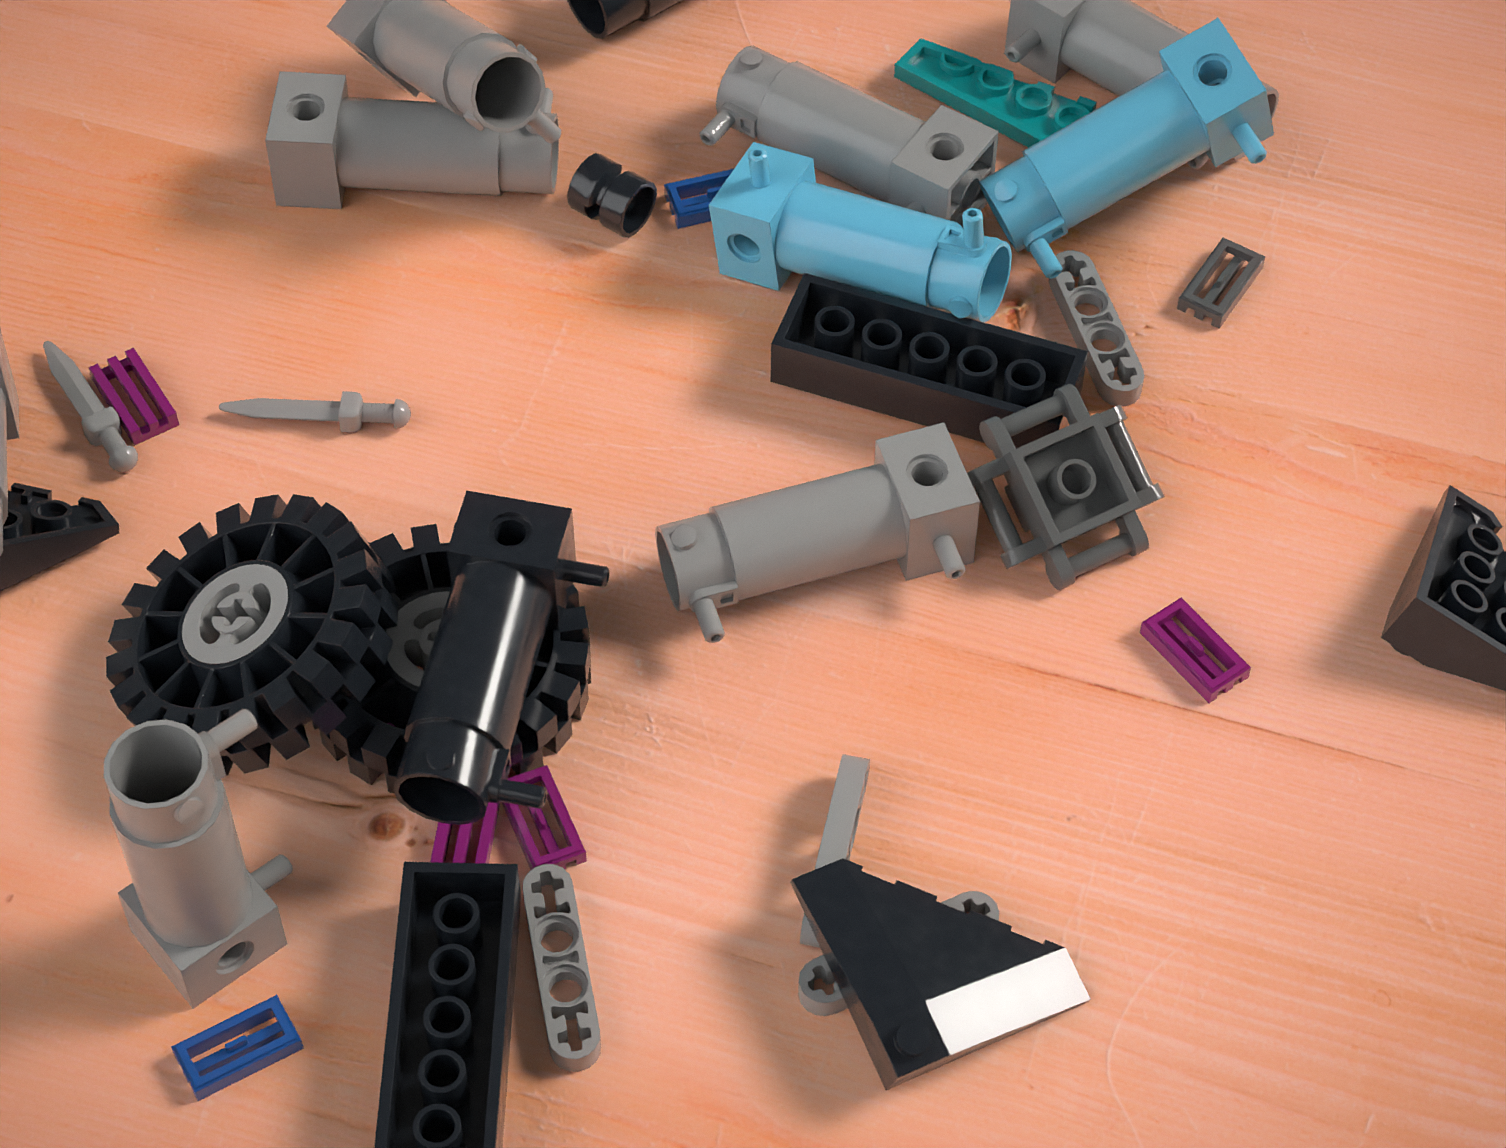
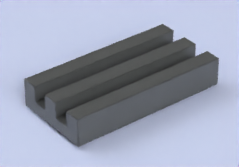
(1207, 306)

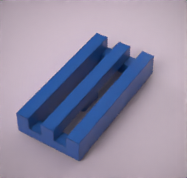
(694, 209)
(241, 1056)

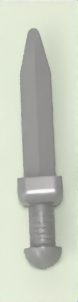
(349, 411)
(99, 423)

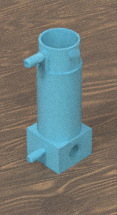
(1197, 105)
(780, 222)

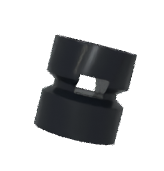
(616, 199)

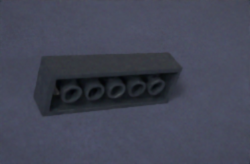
(917, 360)
(450, 1007)

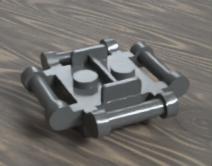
(1065, 485)

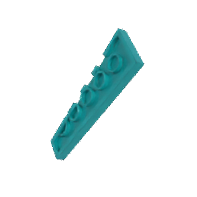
(989, 93)

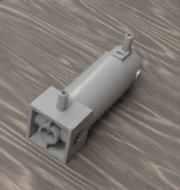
(1100, 39)
(451, 60)
(856, 136)
(333, 142)
(903, 508)
(190, 883)

